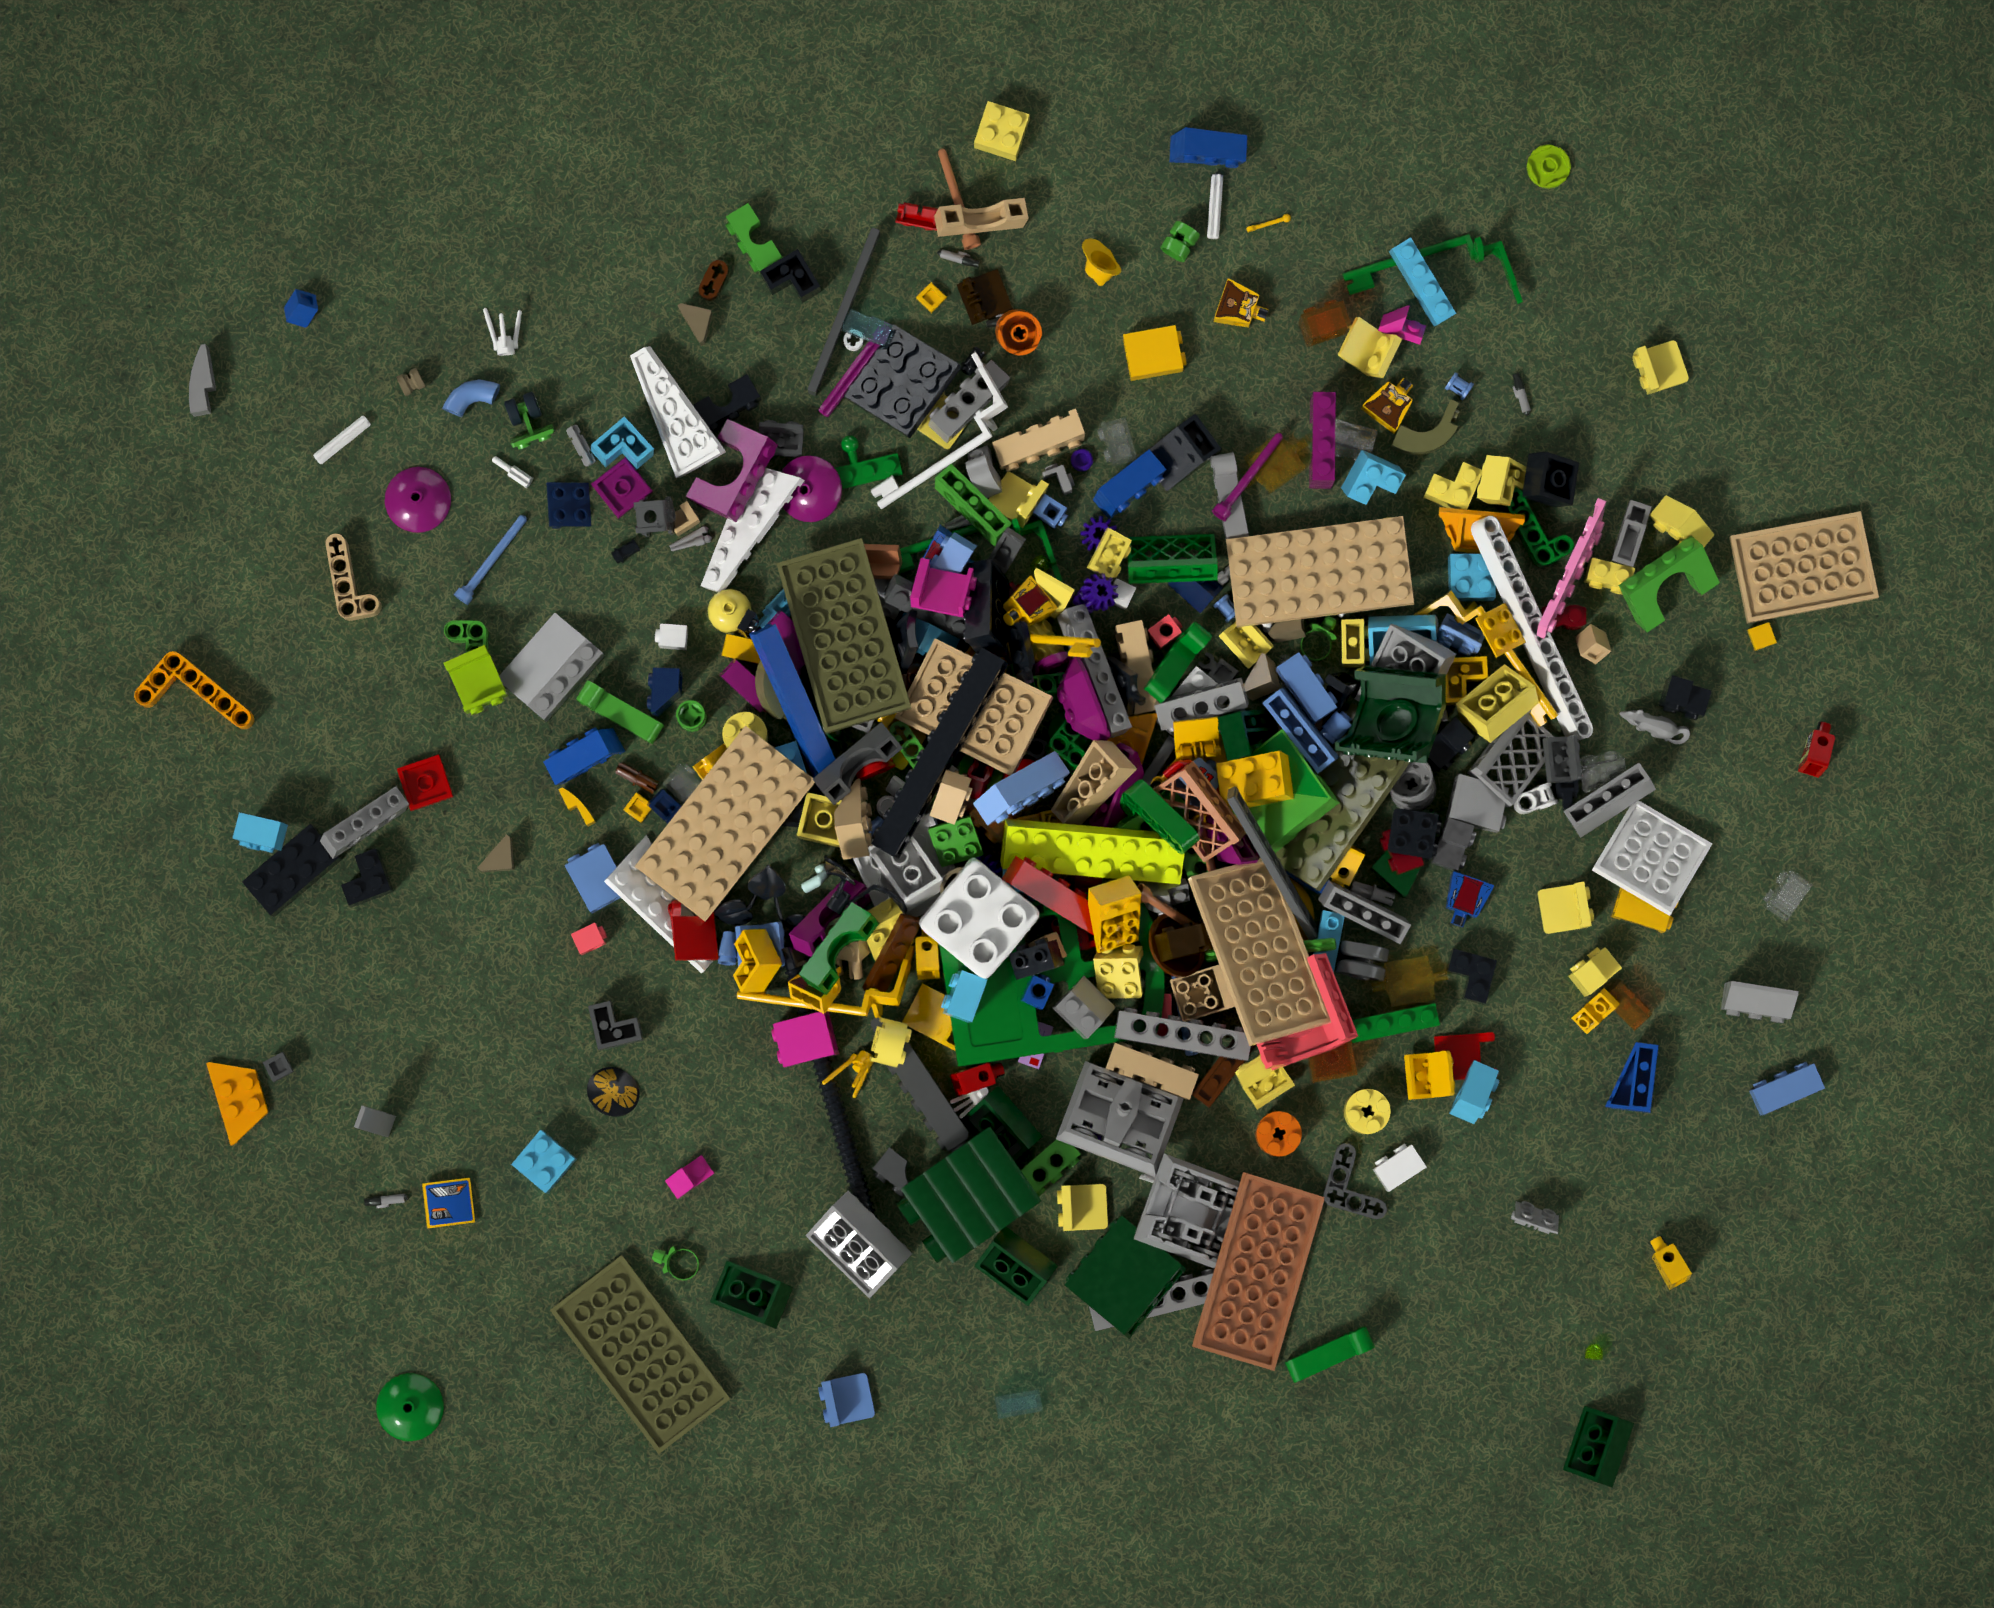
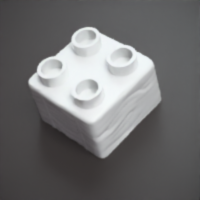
(979, 918)

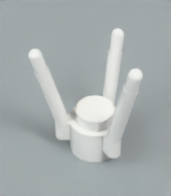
(504, 344)

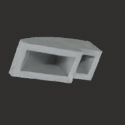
(201, 383)
(1631, 533)
(374, 1121)

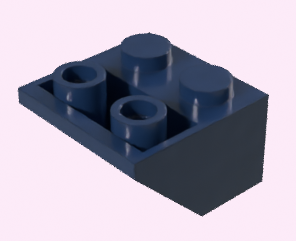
(666, 689)

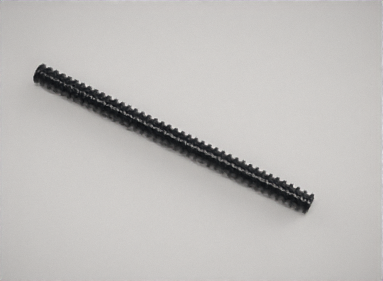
(838, 1119)

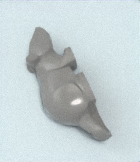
(1658, 726)

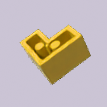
(1461, 672)
(758, 960)

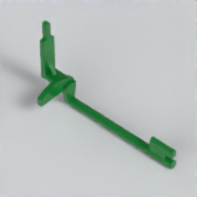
(1362, 276)
(1035, 527)

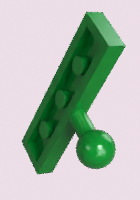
(866, 471)

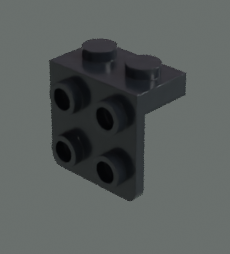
(1414, 833)

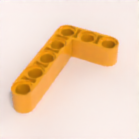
(197, 686)

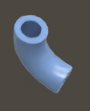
(469, 393)

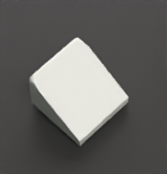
(894, 785)

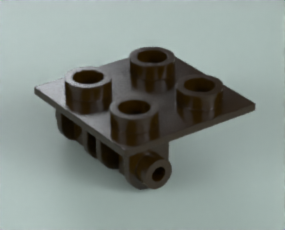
(984, 296)

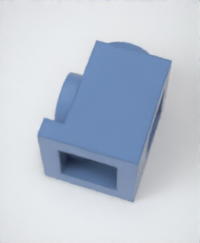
(1047, 504)

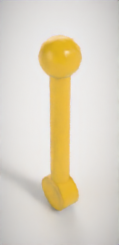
(1286, 218)

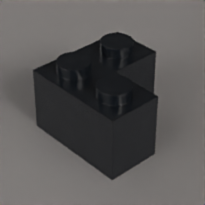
(791, 271)
(1684, 697)
(1448, 743)
(373, 882)
(1478, 971)

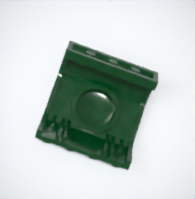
(1396, 714)

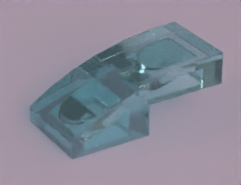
(867, 328)

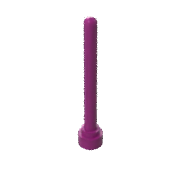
(1223, 509)

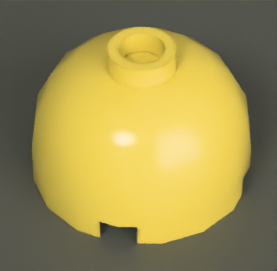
(727, 610)

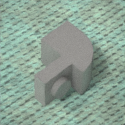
(982, 472)
(1168, 893)

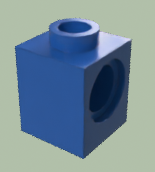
(1028, 996)

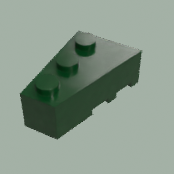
(1245, 731)

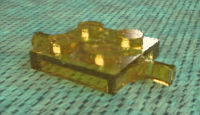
(1279, 467)
(1409, 981)

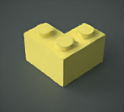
(1499, 480)
(1456, 493)
(1680, 521)
(1594, 972)

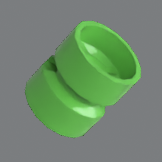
(1174, 247)
(691, 716)

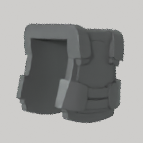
(665, 516)

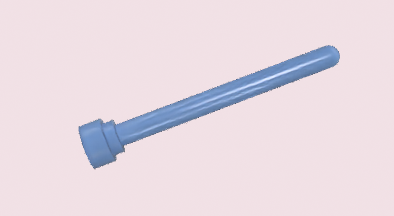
(466, 592)

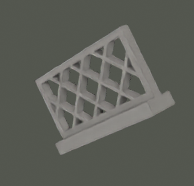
(1497, 747)

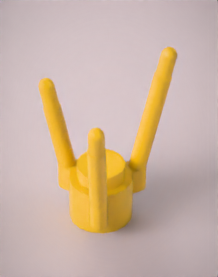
(861, 1065)

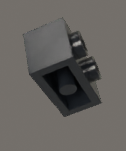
(1036, 959)

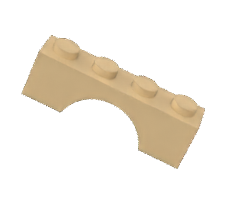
(961, 220)

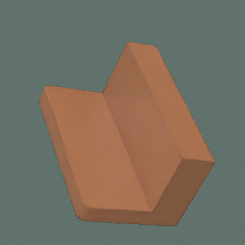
(884, 560)

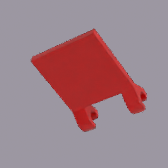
(692, 936)
(1463, 1050)

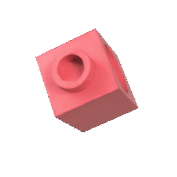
(1160, 640)
(589, 938)

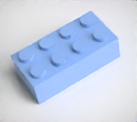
(1022, 789)

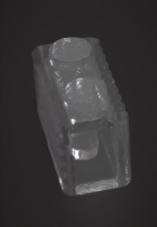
(1787, 894)

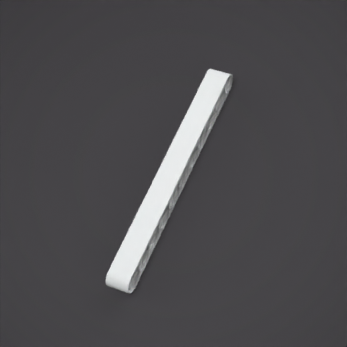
(1524, 609)

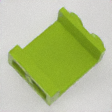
(476, 680)

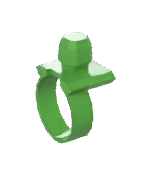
(1327, 625)
(659, 1256)

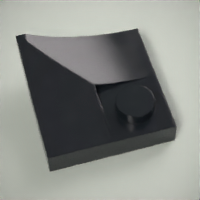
(905, 640)

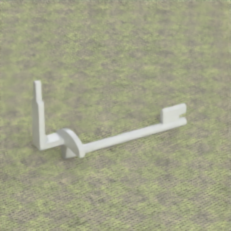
(890, 489)

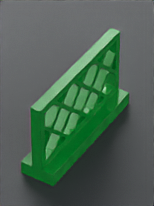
(1172, 568)

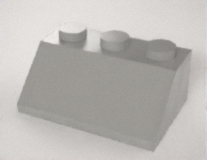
(1758, 1001)

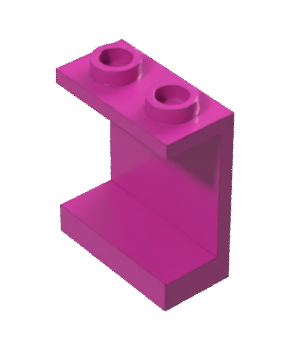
(942, 590)

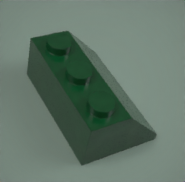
(1005, 1120)
(1016, 1266)
(1598, 1446)

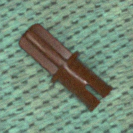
(637, 777)

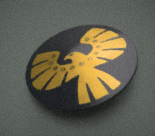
(613, 1091)

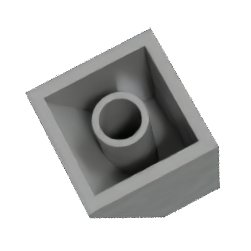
(1476, 804)

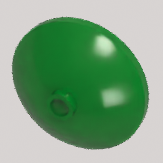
(425, 1402)

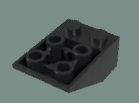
(1185, 451)

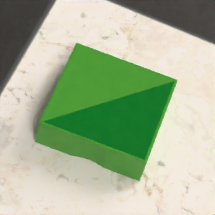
(1311, 794)

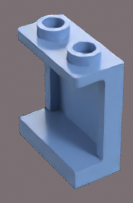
(589, 876)

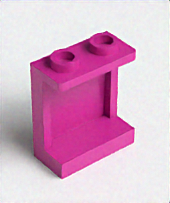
(804, 1039)

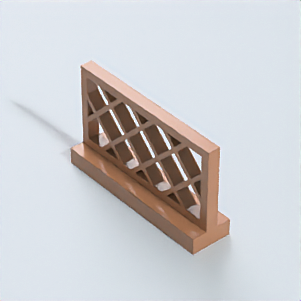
(1224, 818)

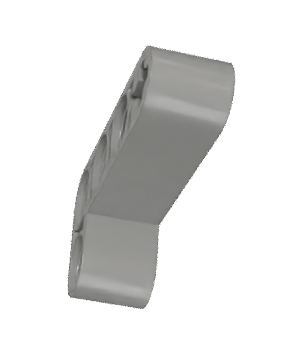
(1225, 481)

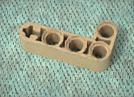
(347, 576)

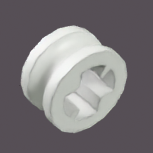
(848, 345)

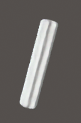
(1215, 206)
(341, 439)

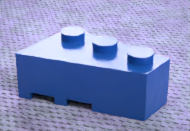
(1208, 147)
(1129, 484)
(582, 754)
(1637, 1080)

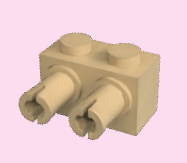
(854, 954)

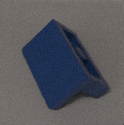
(1197, 593)

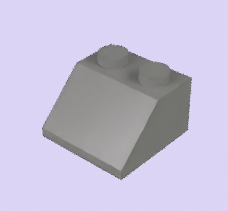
(1084, 1008)

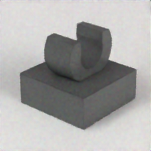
(278, 1067)

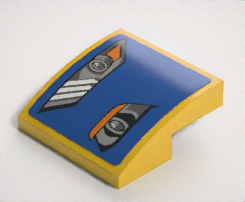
(448, 1203)

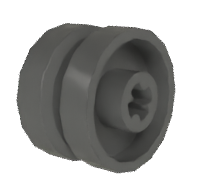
(1362, 965)

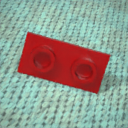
(909, 216)

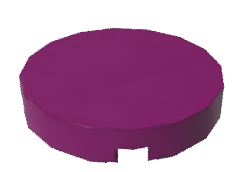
(1052, 664)

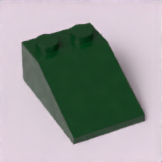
(751, 1294)

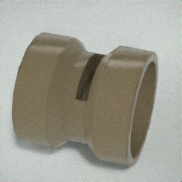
(410, 381)

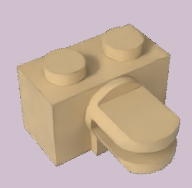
(950, 797)

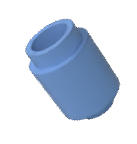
(1336, 726)

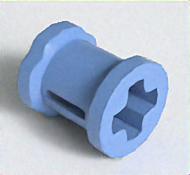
(1459, 386)
(1226, 607)

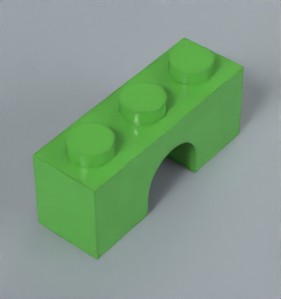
(742, 224)

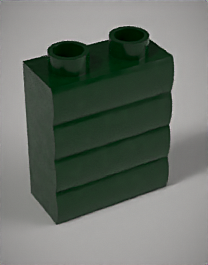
(968, 1197)

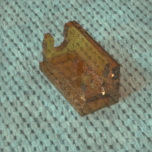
(1631, 1008)

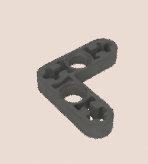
(1340, 1187)

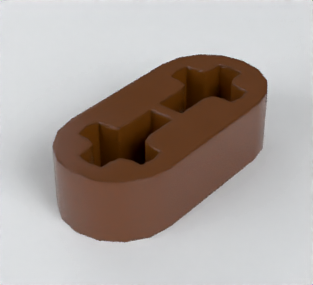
(718, 282)

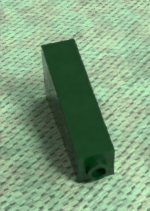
(1399, 883)

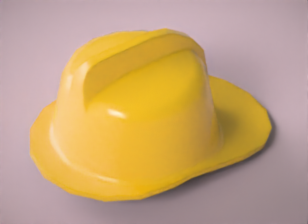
(1100, 261)

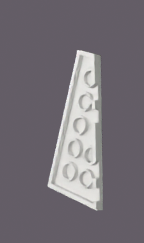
(680, 426)
(739, 537)
(647, 897)

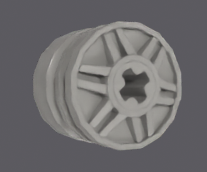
(1418, 797)

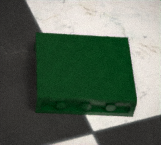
(1124, 1277)

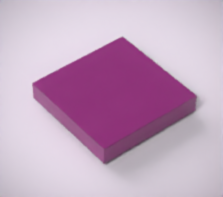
(621, 487)

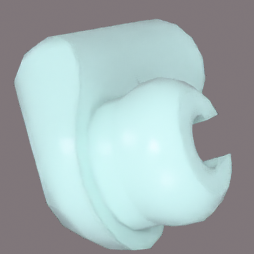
(815, 881)

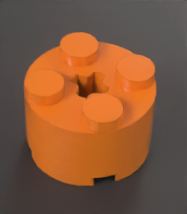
(1029, 337)
(1290, 1138)

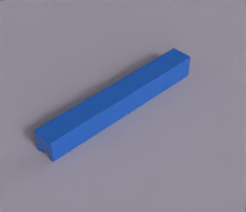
(793, 698)

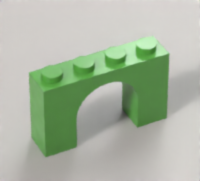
(1642, 588)

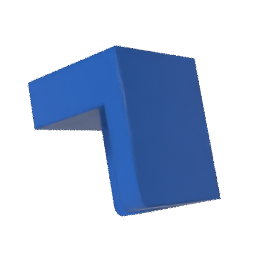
(301, 308)

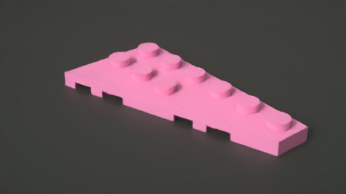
(1574, 569)

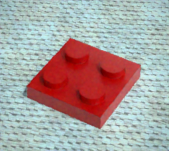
(425, 782)

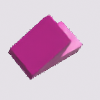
(1397, 324)
(689, 1176)

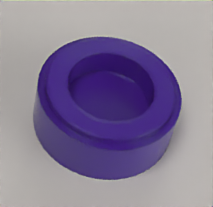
(1081, 460)

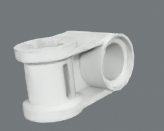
(1539, 798)

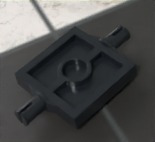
(1126, 684)

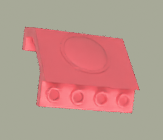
(1320, 1039)

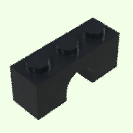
(744, 397)

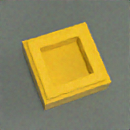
(931, 297)
(1761, 636)
(638, 807)

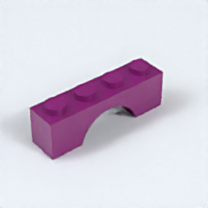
(811, 929)

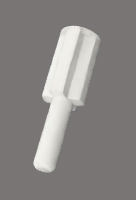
(514, 472)

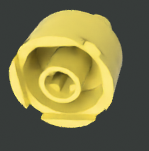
(738, 721)
(889, 1042)
(1363, 1099)

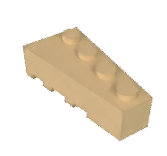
(1039, 441)
(1134, 653)
(1093, 782)
(1152, 1071)

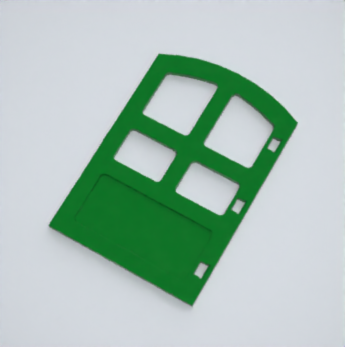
(1009, 1027)

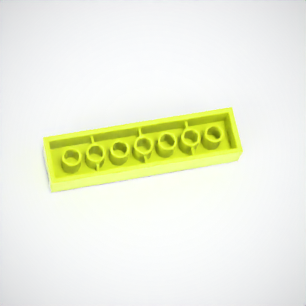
(1092, 851)

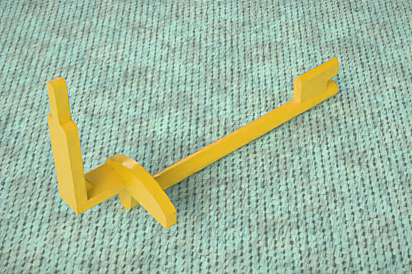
(1464, 614)
(1080, 645)
(872, 997)

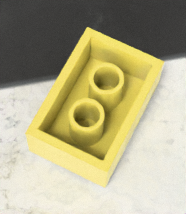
(1497, 703)

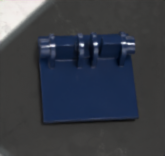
(568, 505)

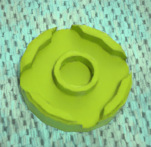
(1548, 173)

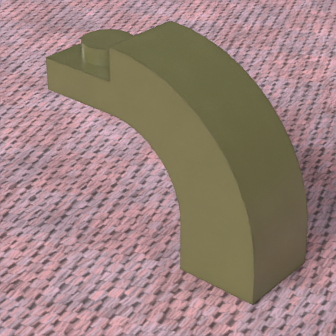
(1424, 443)
(767, 695)

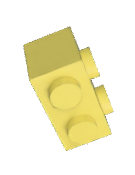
(1607, 575)
(1353, 643)

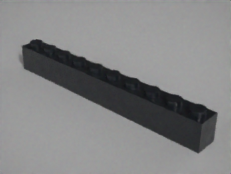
(940, 753)

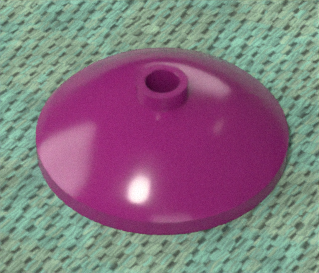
(823, 489)
(428, 510)

